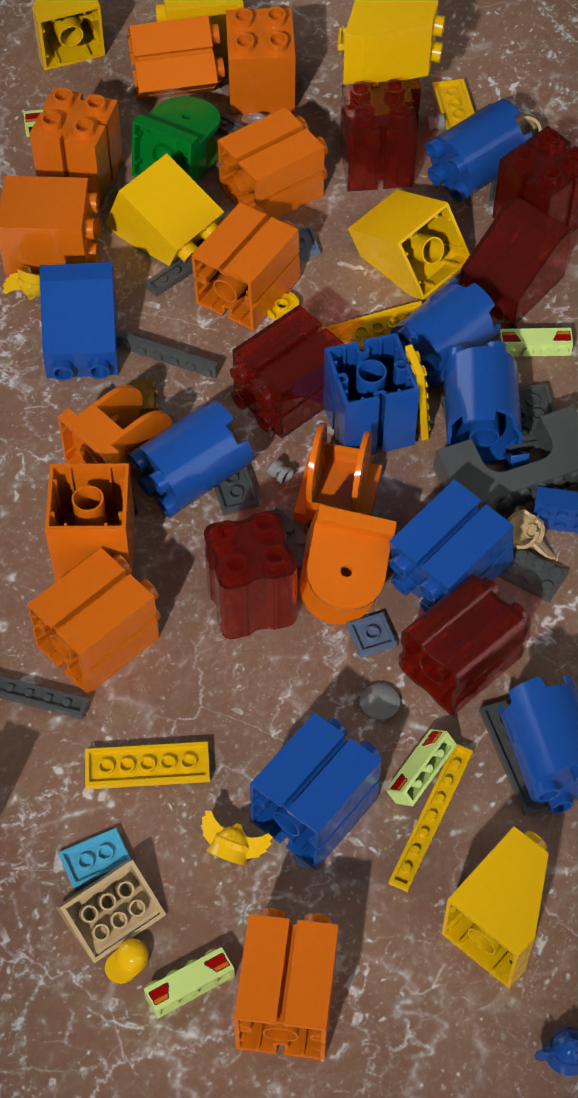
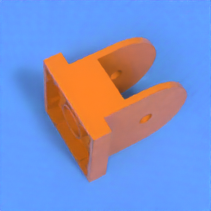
(98, 439)
(338, 477)
(344, 564)

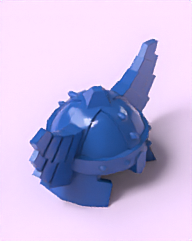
(561, 1052)

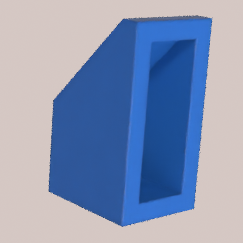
(515, 459)

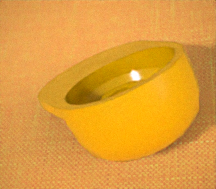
(127, 961)

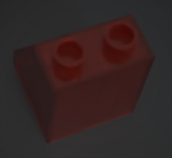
(518, 259)

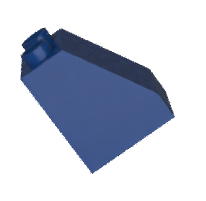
(79, 320)

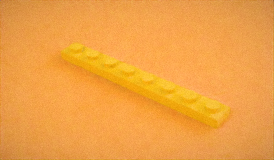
(430, 818)

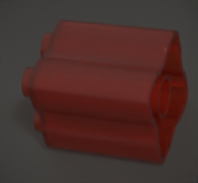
(251, 574)
(463, 643)

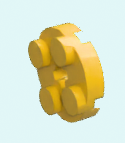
(289, 300)

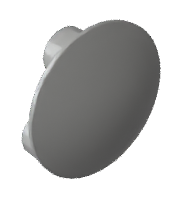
(379, 702)

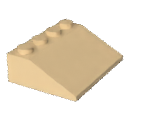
(111, 910)

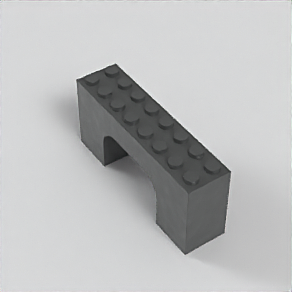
(501, 490)

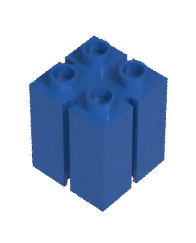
(371, 393)
(448, 545)
(315, 789)

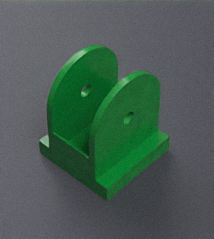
(182, 139)

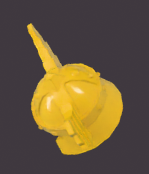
(23, 281)
(232, 842)

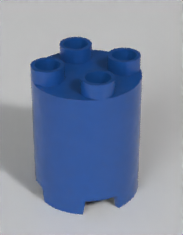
(470, 151)
(447, 320)
(483, 399)
(190, 458)
(545, 740)

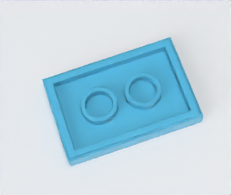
(93, 858)

